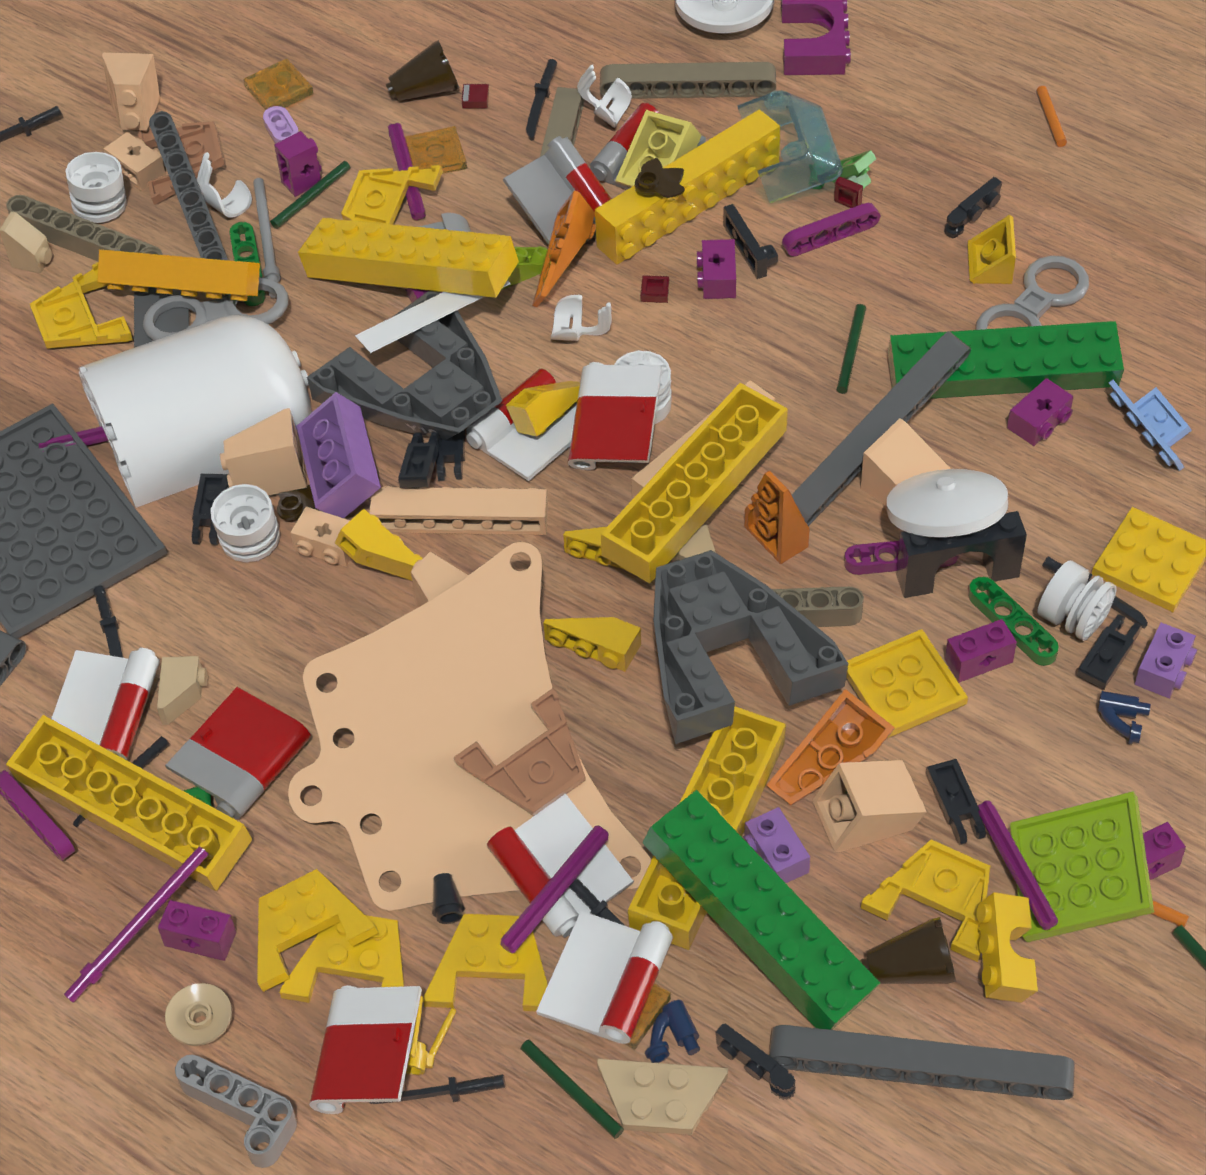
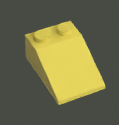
(658, 138)

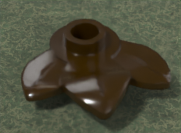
(659, 180)
(294, 502)

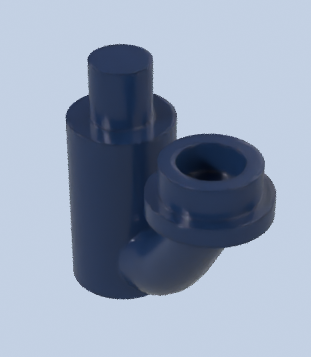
(1123, 705)
(682, 1027)

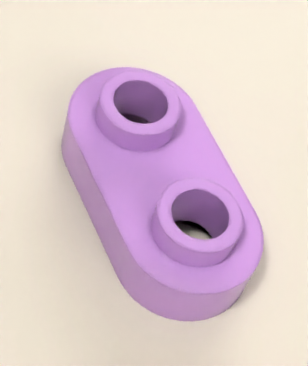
(279, 123)

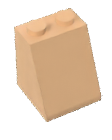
(132, 88)
(266, 455)
(894, 458)
(432, 577)
(867, 803)

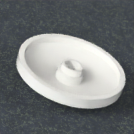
(723, 15)
(947, 503)

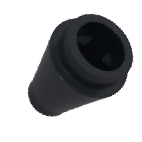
(446, 899)

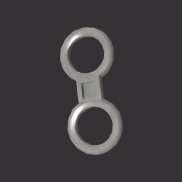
(1036, 301)
(214, 309)

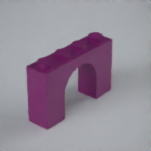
(822, 54)

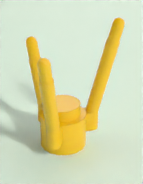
(419, 1058)

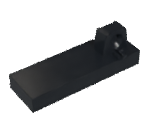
(756, 257)

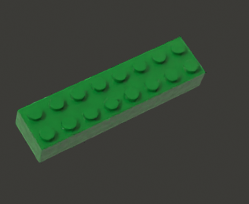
(1019, 358)
(760, 912)

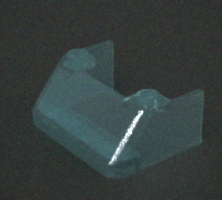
(805, 161)

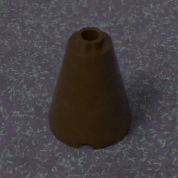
(423, 75)
(913, 957)

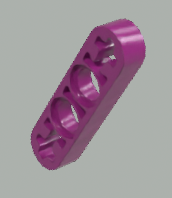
(857, 218)
(864, 551)
(34, 817)

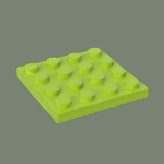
(1087, 864)

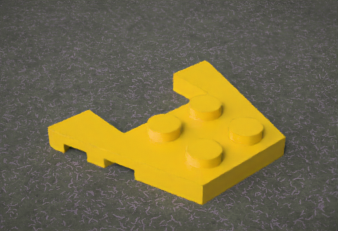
(380, 192)
(67, 320)
(942, 881)
(298, 913)
(331, 953)
(478, 954)

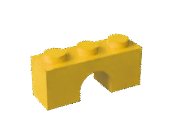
(1004, 971)

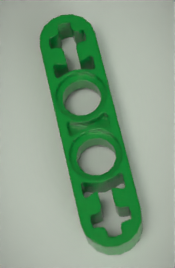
(249, 245)
(1016, 618)

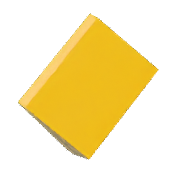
(993, 254)

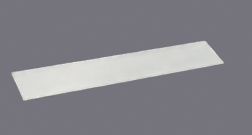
(414, 319)

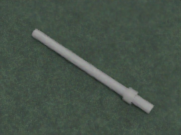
(270, 271)

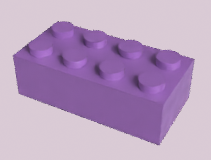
(338, 456)

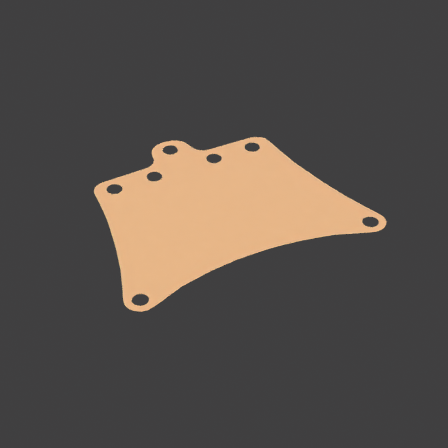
(415, 701)

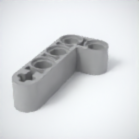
(231, 1102)

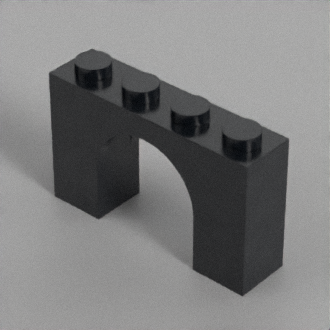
(923, 555)

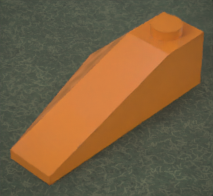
(570, 231)
(776, 519)
(843, 735)

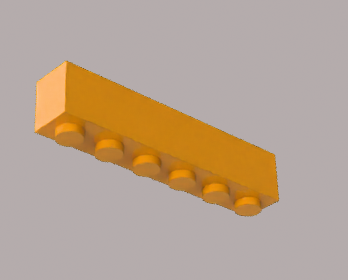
(180, 273)

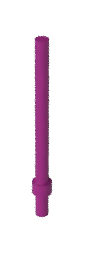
(92, 971)

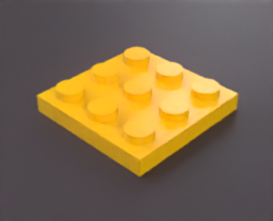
(1152, 559)
(905, 682)

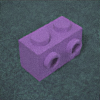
(1165, 660)
(778, 844)

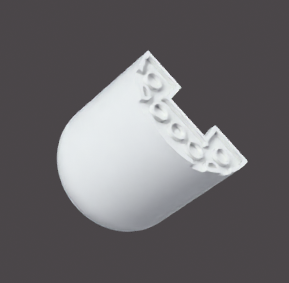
(188, 393)

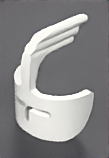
(618, 92)
(234, 204)
(572, 307)

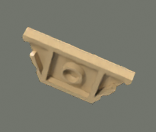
(660, 1094)

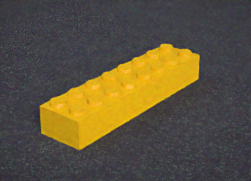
(710, 175)
(409, 257)
(694, 482)
(731, 780)
(128, 801)

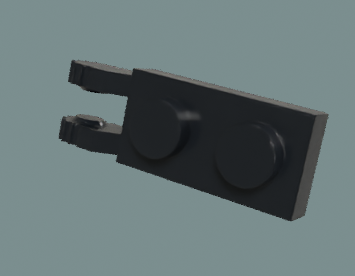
(972, 207)
(451, 451)
(419, 461)
(208, 489)
(1108, 653)
(955, 799)
(756, 1061)

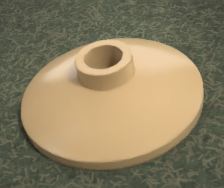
(192, 1003)

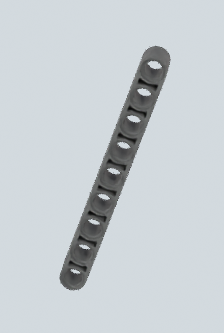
(186, 187)
(901, 402)
(923, 1062)

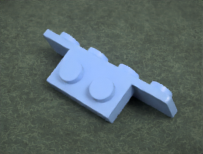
(1158, 418)

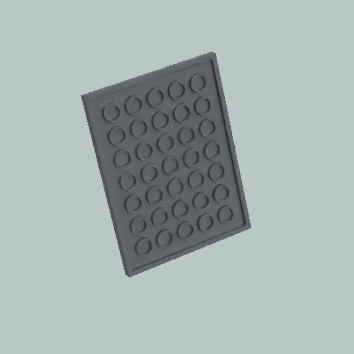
(60, 524)

